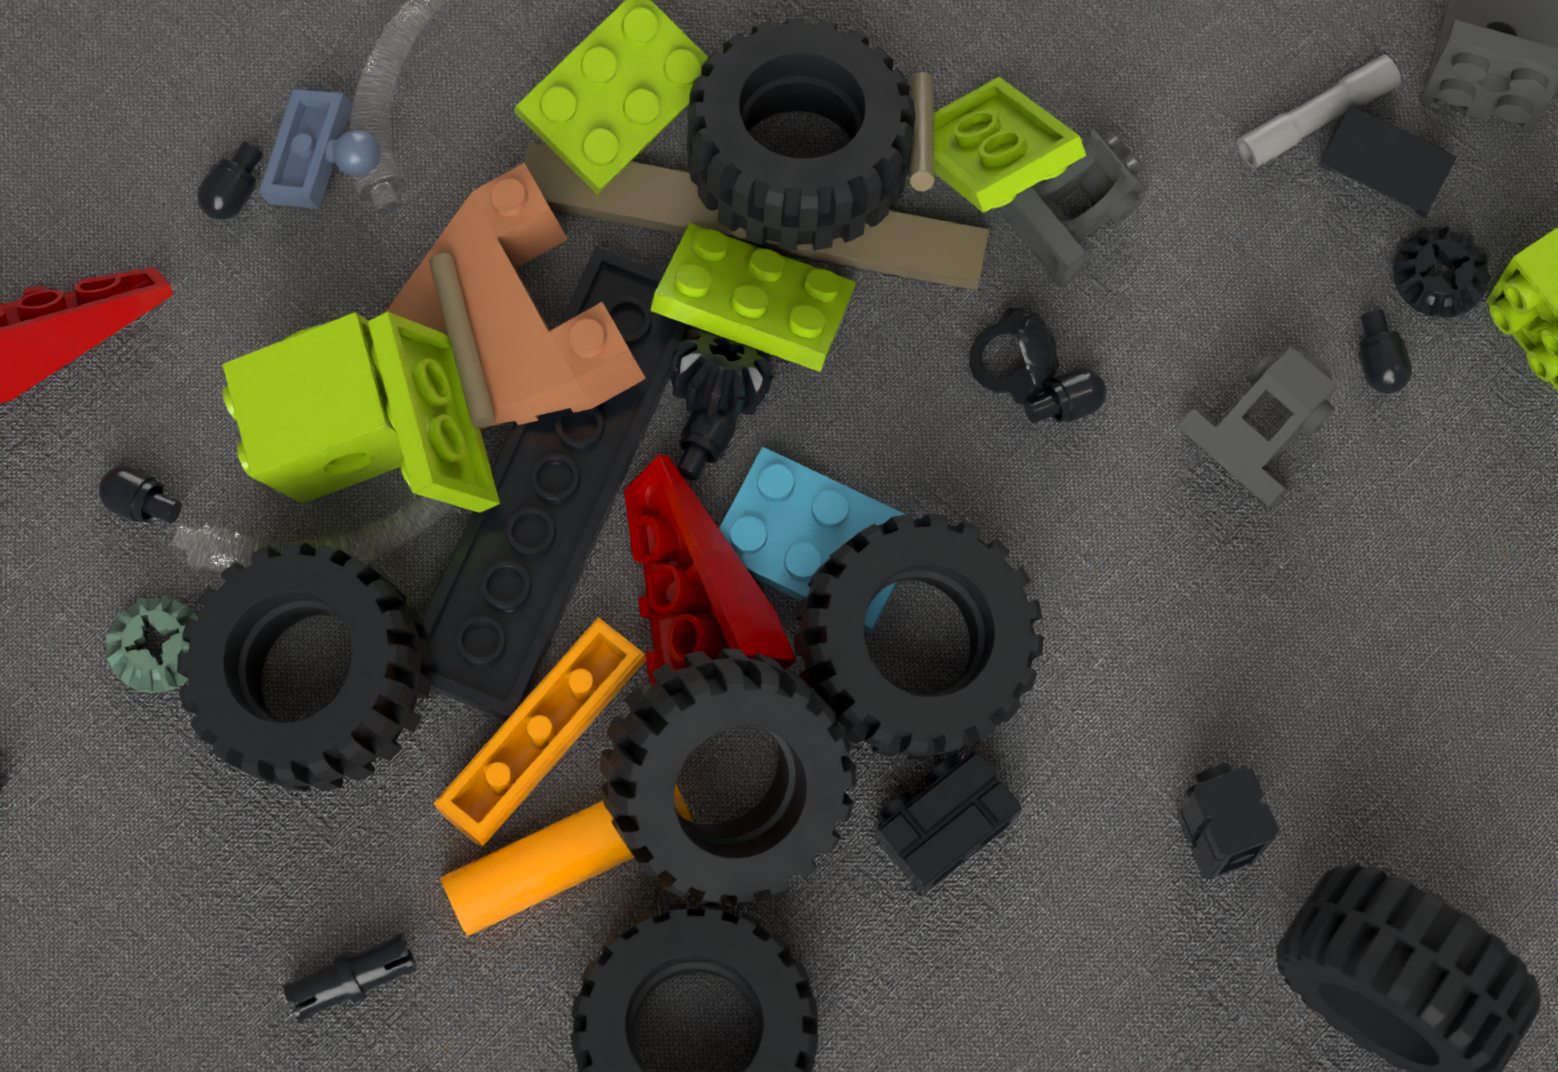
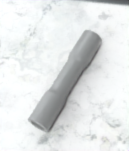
(1289, 128)

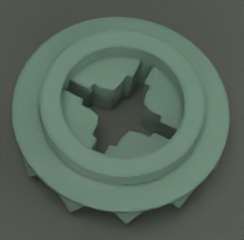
(140, 668)

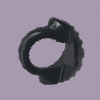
(1037, 350)

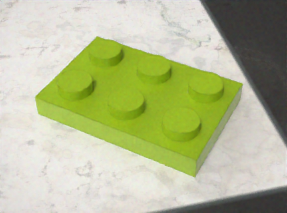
(614, 92)
(1000, 145)
(753, 296)
(428, 410)

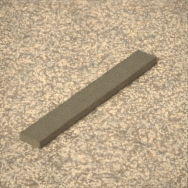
(670, 201)

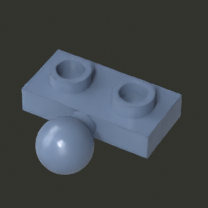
(309, 146)

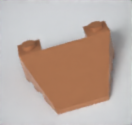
(522, 361)

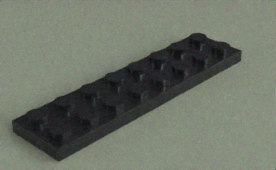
(554, 495)

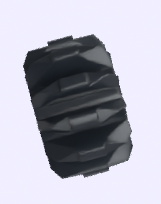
(719, 374)

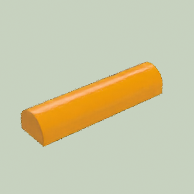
(539, 732)
(538, 866)

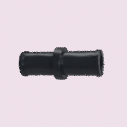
(350, 977)

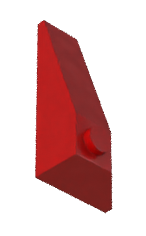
(56, 327)
(693, 578)

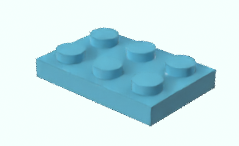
(792, 522)

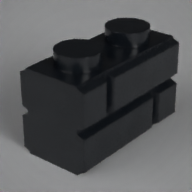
(1226, 820)
(946, 821)

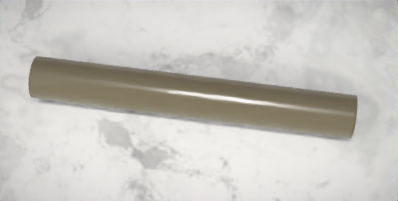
(923, 141)
(462, 340)

